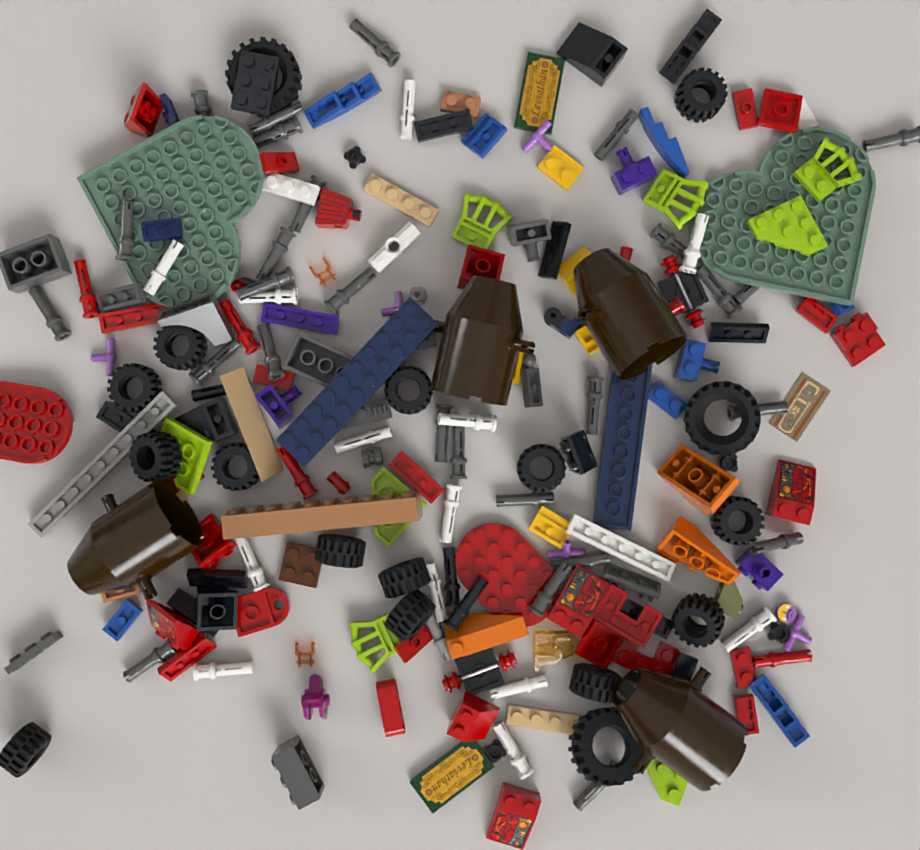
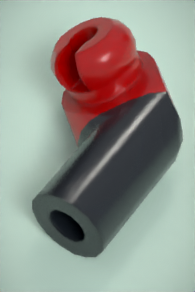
(240, 283)

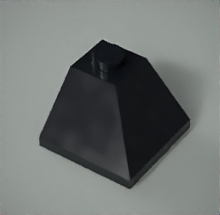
(216, 608)

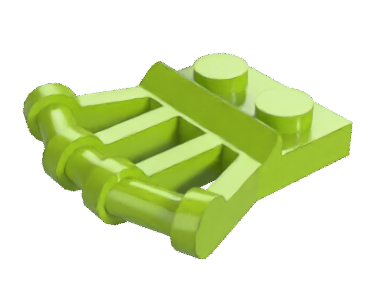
(821, 182)
(665, 190)
(474, 233)
(387, 638)

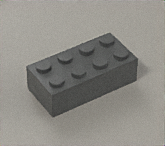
(315, 359)

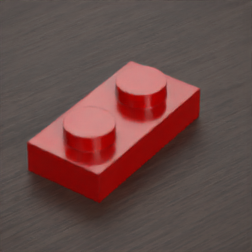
(742, 666)

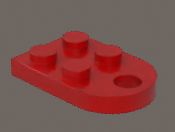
(258, 610)

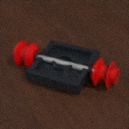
(686, 287)
(479, 671)

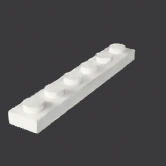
(620, 547)

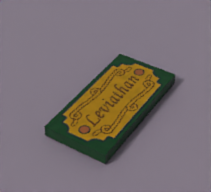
(539, 92)
(451, 774)

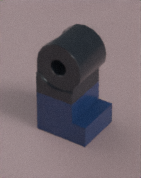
(561, 323)

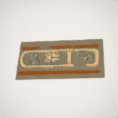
(803, 403)

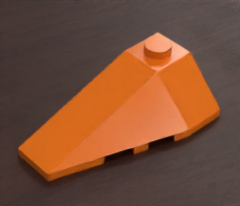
(690, 547)
(483, 632)

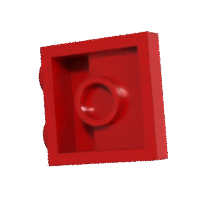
(858, 338)
(213, 544)
(599, 644)

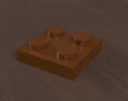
(300, 566)

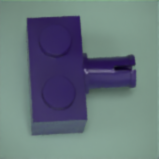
(633, 173)
(278, 405)
(759, 569)

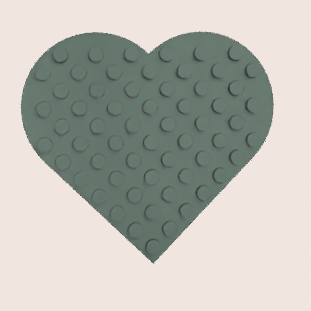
(193, 172)
(841, 217)

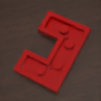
(637, 630)
(630, 658)

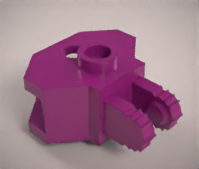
(315, 697)

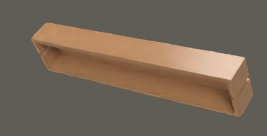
(322, 515)

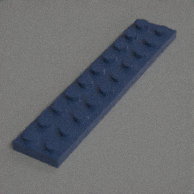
(357, 382)
(621, 451)

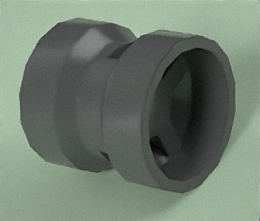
(370, 457)

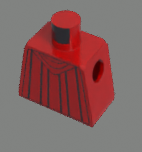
(335, 211)

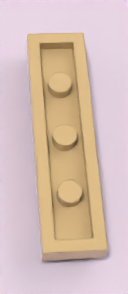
(400, 200)
(541, 719)

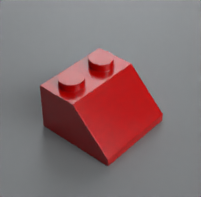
(480, 263)
(472, 718)

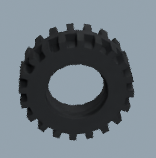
(288, 66)
(728, 443)
(583, 750)

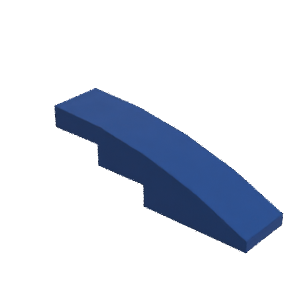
(344, 100)
(667, 148)
(779, 710)

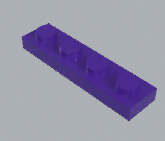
(300, 318)

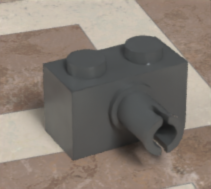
(529, 235)

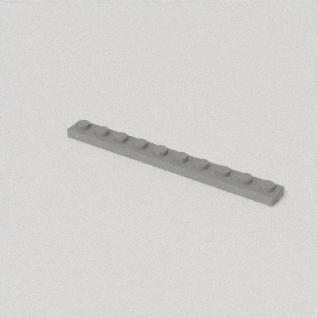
(101, 464)

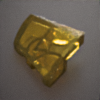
(551, 647)

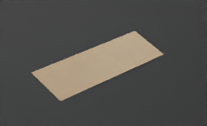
(251, 423)

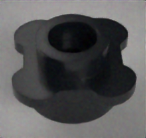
(355, 151)
(733, 462)
(781, 637)
(494, 757)

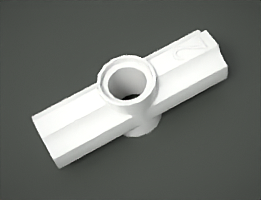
(403, 238)

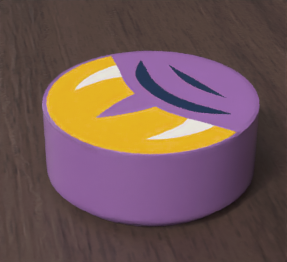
(785, 612)

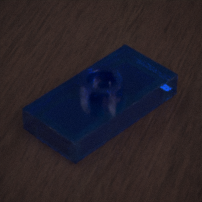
(169, 114)
(162, 230)

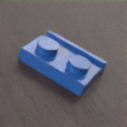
(484, 136)

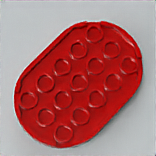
(32, 423)
(509, 566)

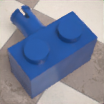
(692, 361)

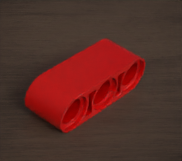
(390, 707)

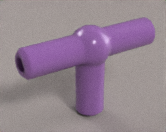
(537, 137)
(399, 302)
(109, 357)
(566, 552)
(795, 633)

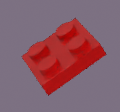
(780, 110)

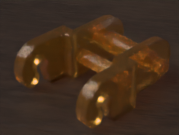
(323, 272)
(297, 652)

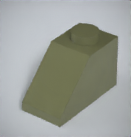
(729, 599)

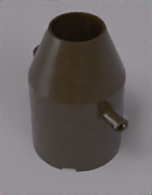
(625, 314)
(481, 342)
(135, 541)
(680, 726)

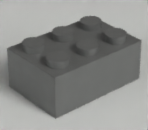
(34, 263)
(297, 772)

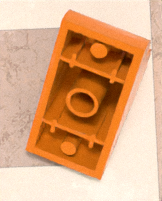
(697, 479)

